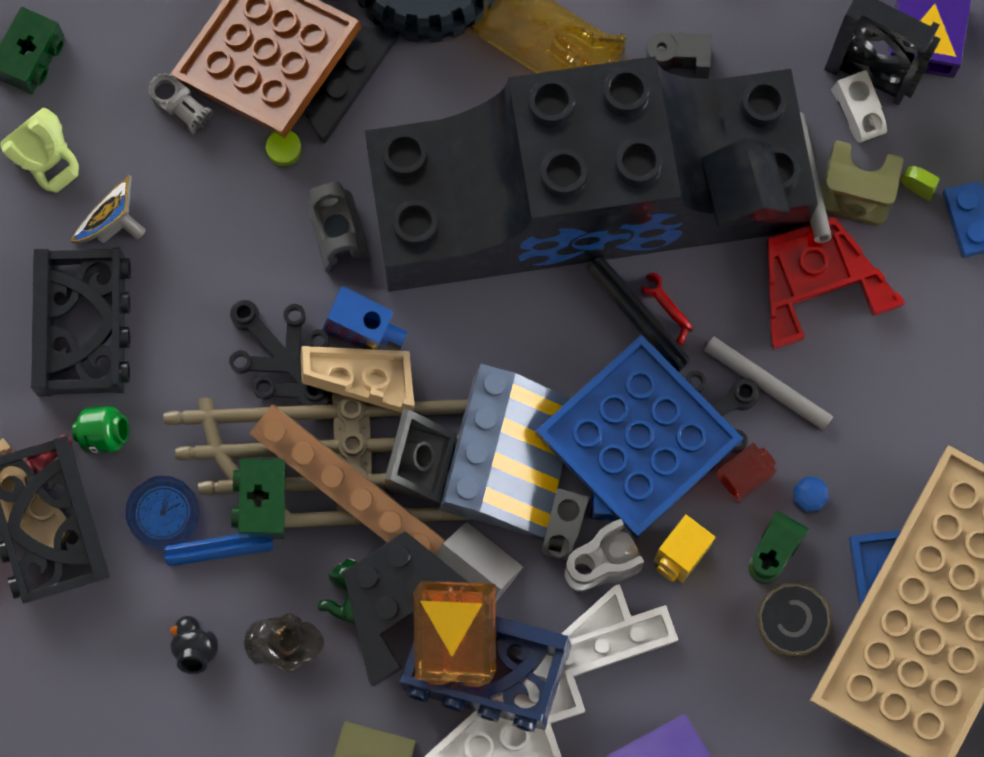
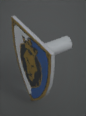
(110, 217)

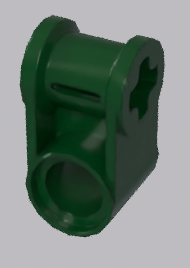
(778, 544)

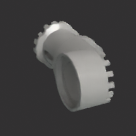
(180, 103)

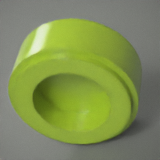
(283, 150)

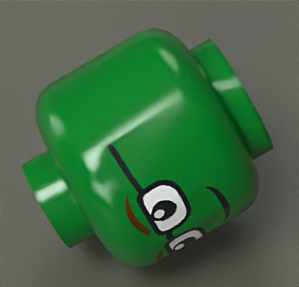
(100, 430)

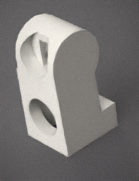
(860, 106)

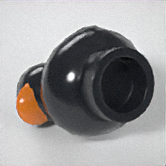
(192, 646)

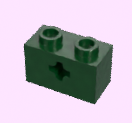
(24, 35)
(265, 477)

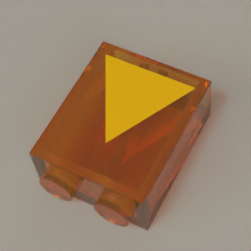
(455, 632)

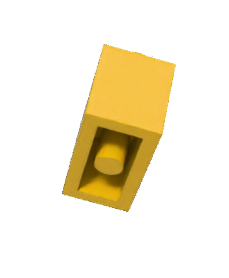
(683, 550)

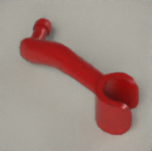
(668, 306)

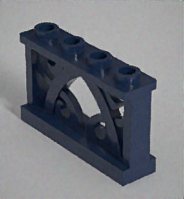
(535, 645)

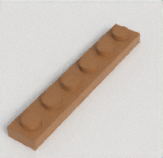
(340, 480)

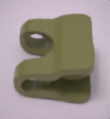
(856, 192)

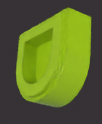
(920, 182)

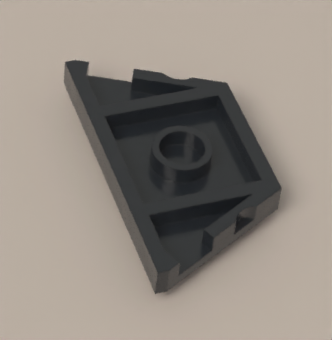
(348, 79)

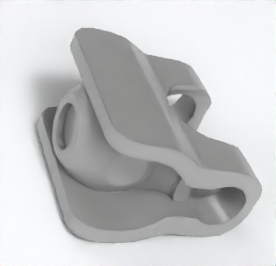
(609, 556)

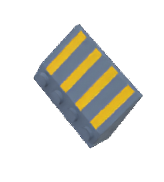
(499, 463)

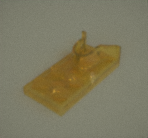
(547, 36)

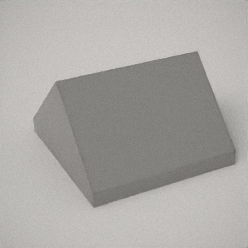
(479, 559)

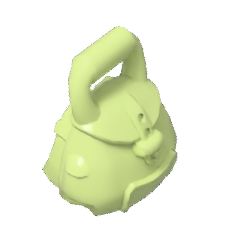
(39, 147)

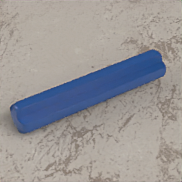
(214, 549)

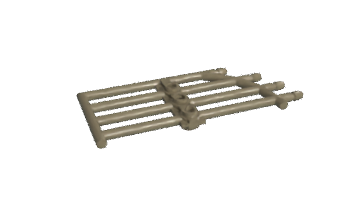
(350, 442)

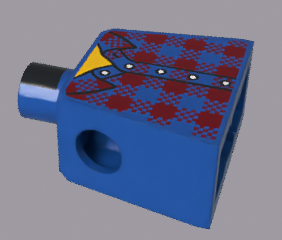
(348, 319)

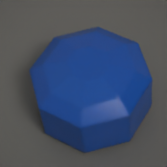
(810, 494)

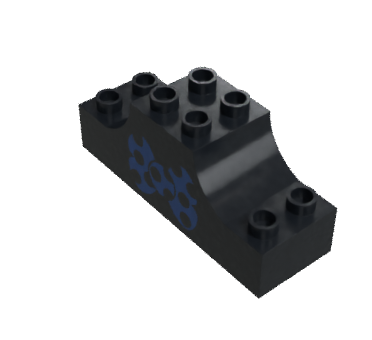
(577, 171)

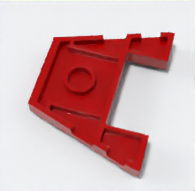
(808, 269)

